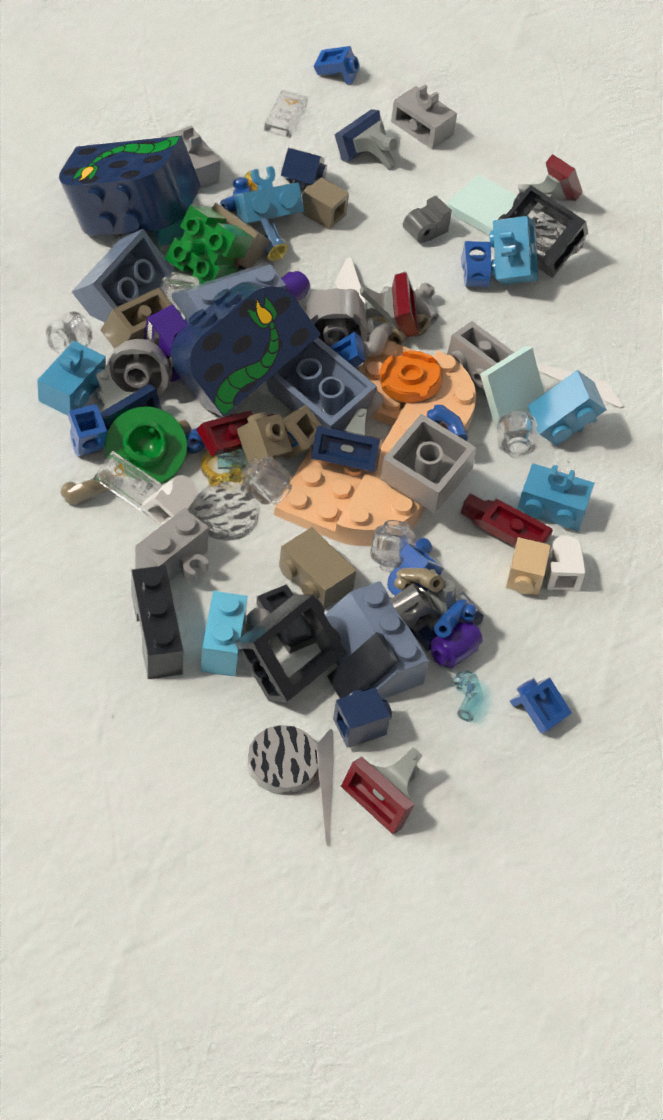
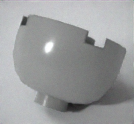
(139, 364)

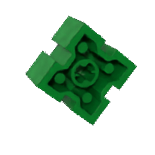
(208, 245)

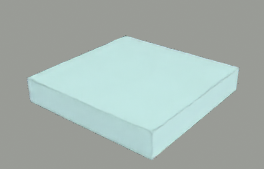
(481, 203)
(512, 383)

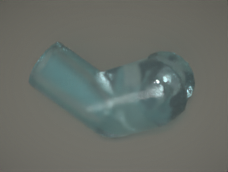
(232, 460)
(474, 695)

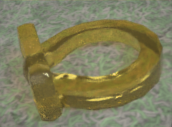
(214, 478)

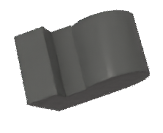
(428, 221)
(413, 604)

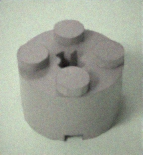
(337, 314)

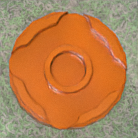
(410, 376)

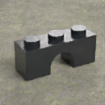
(158, 622)

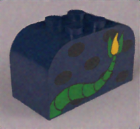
(130, 185)
(240, 343)

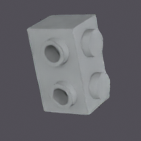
(476, 350)

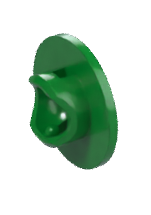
(149, 441)

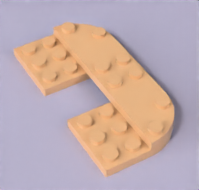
(352, 501)

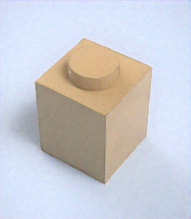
(528, 566)

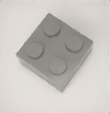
(428, 463)

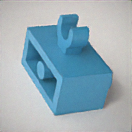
(268, 200)
(514, 250)
(71, 378)
(567, 408)
(555, 496)

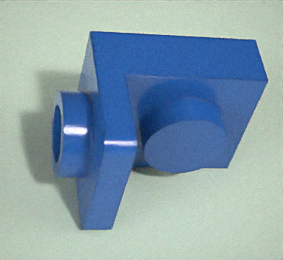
(338, 60)
(351, 349)
(542, 703)

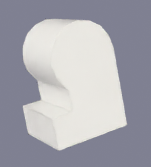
(170, 499)
(565, 565)

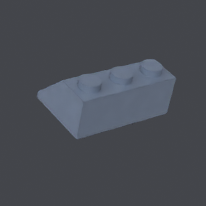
(122, 275)
(202, 295)
(323, 384)
(371, 611)

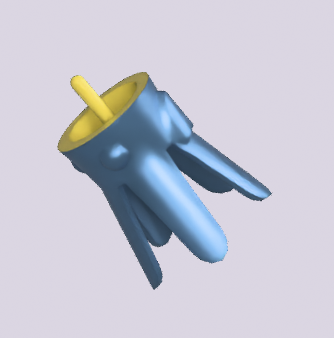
(276, 246)

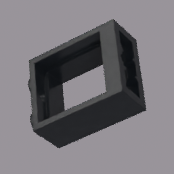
(566, 243)
(265, 665)

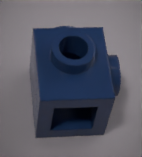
(303, 167)
(362, 716)

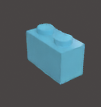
(223, 628)

